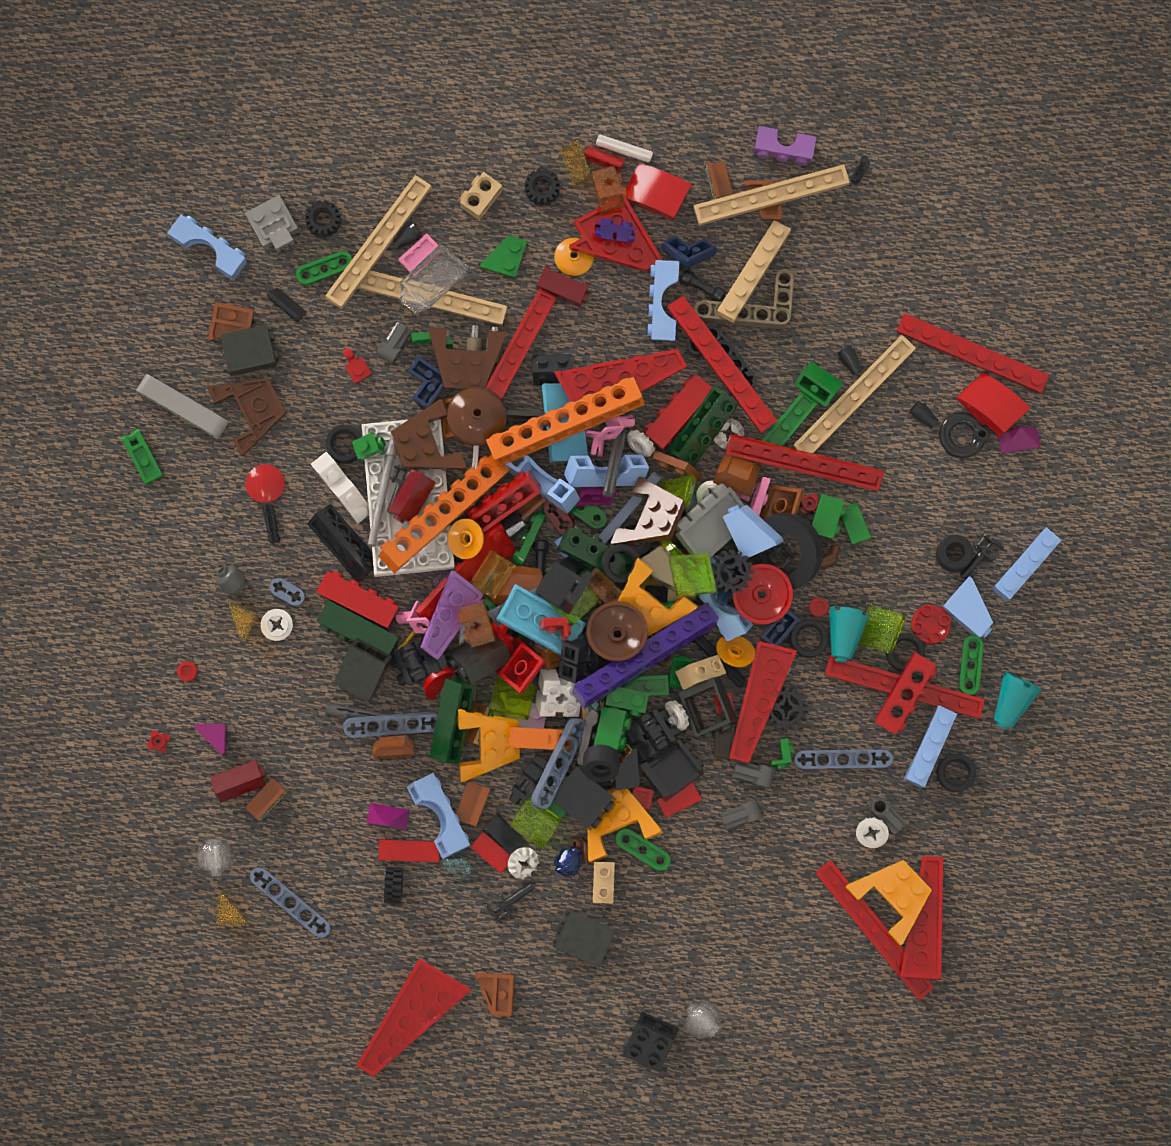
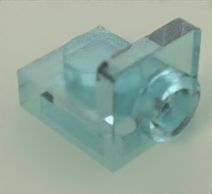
(453, 864)

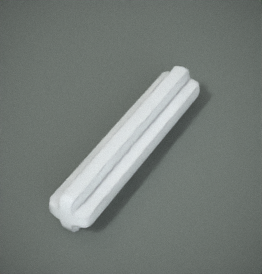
(624, 148)

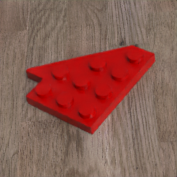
(637, 254)

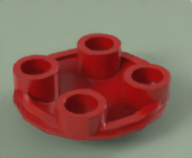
(265, 483)
(931, 624)

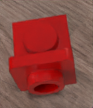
(552, 625)

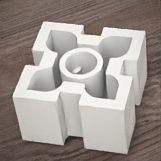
(556, 695)

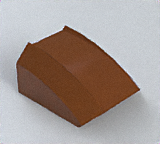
(738, 474)
(525, 577)
(394, 747)

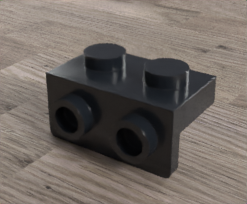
(546, 365)

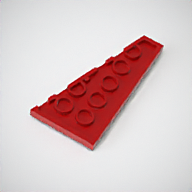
(646, 371)
(417, 1006)

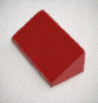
(604, 158)

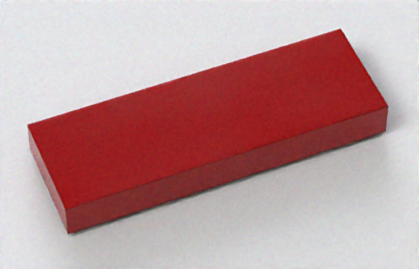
(408, 851)

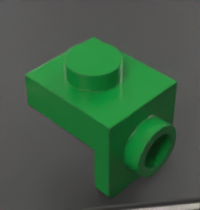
(369, 446)
(677, 664)
(786, 751)

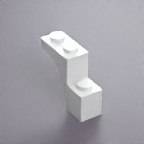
(341, 487)

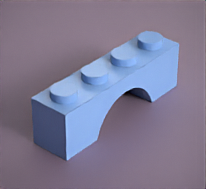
(187, 233)
(665, 274)
(582, 473)
(552, 489)
(1026, 564)
(730, 622)
(930, 747)
(428, 793)

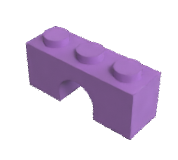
(768, 146)

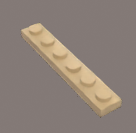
(753, 271)

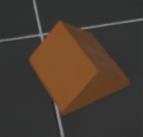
(782, 500)

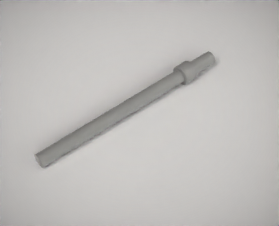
(390, 455)

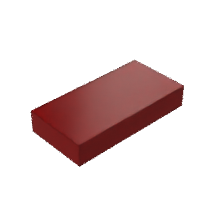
(680, 801)
(491, 852)

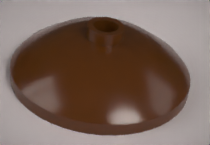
(471, 428)
(614, 618)

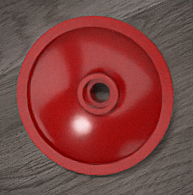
(777, 595)

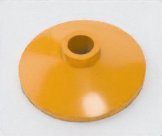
(569, 265)
(459, 535)
(735, 652)

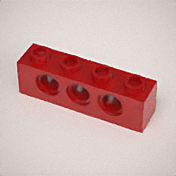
(916, 663)

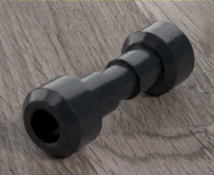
(688, 279)
(541, 547)

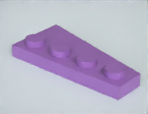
(445, 620)

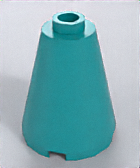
(845, 631)
(1014, 700)

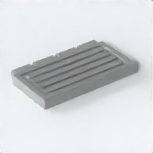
(704, 525)

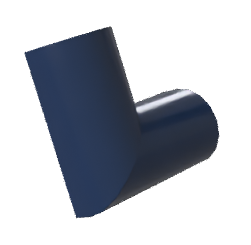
(688, 254)
(431, 382)
(780, 629)

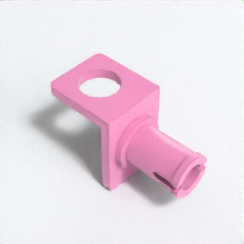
(615, 427)
(596, 444)
(413, 619)

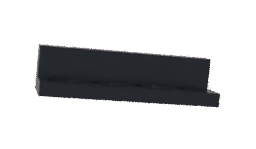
(341, 544)

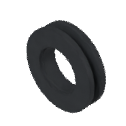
(809, 544)

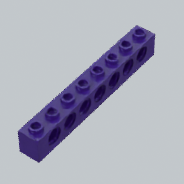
(654, 651)

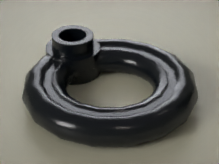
(958, 451)

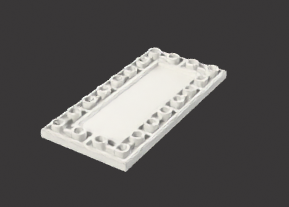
(437, 553)

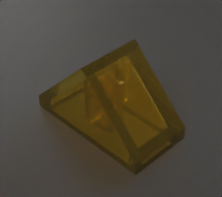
(244, 620)
(228, 913)

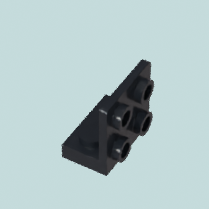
(563, 587)
(650, 1041)

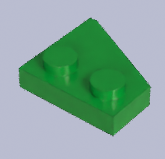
(506, 257)

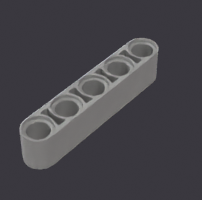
(182, 406)

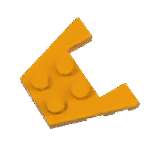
(655, 612)
(493, 743)
(625, 812)
(901, 889)

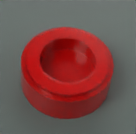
(818, 607)
(187, 671)

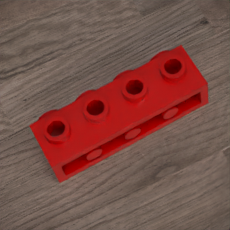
(678, 413)
(505, 500)
(357, 600)

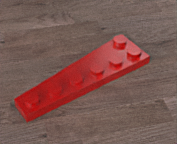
(494, 539)
(763, 687)
(924, 941)

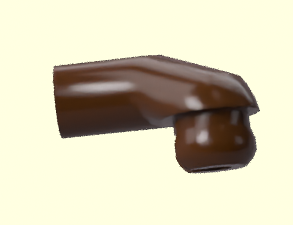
(830, 559)
(582, 845)

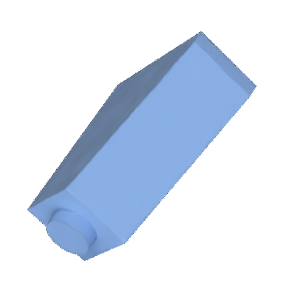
(750, 531)
(969, 609)

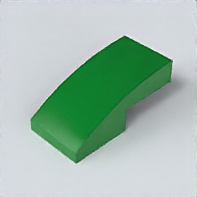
(424, 338)
(855, 525)

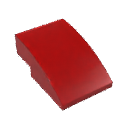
(657, 191)
(993, 403)
(521, 666)

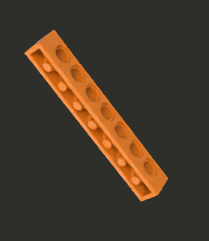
(560, 431)
(396, 559)

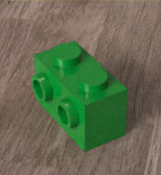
(818, 384)
(827, 516)
(628, 700)
(612, 728)

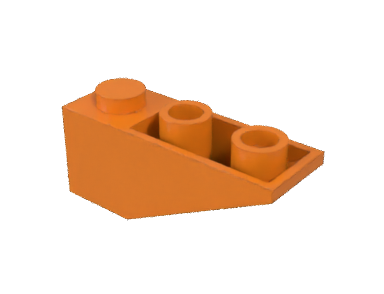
(536, 738)

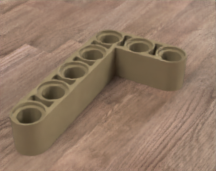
(752, 310)

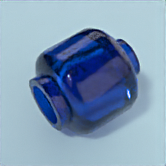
(568, 862)

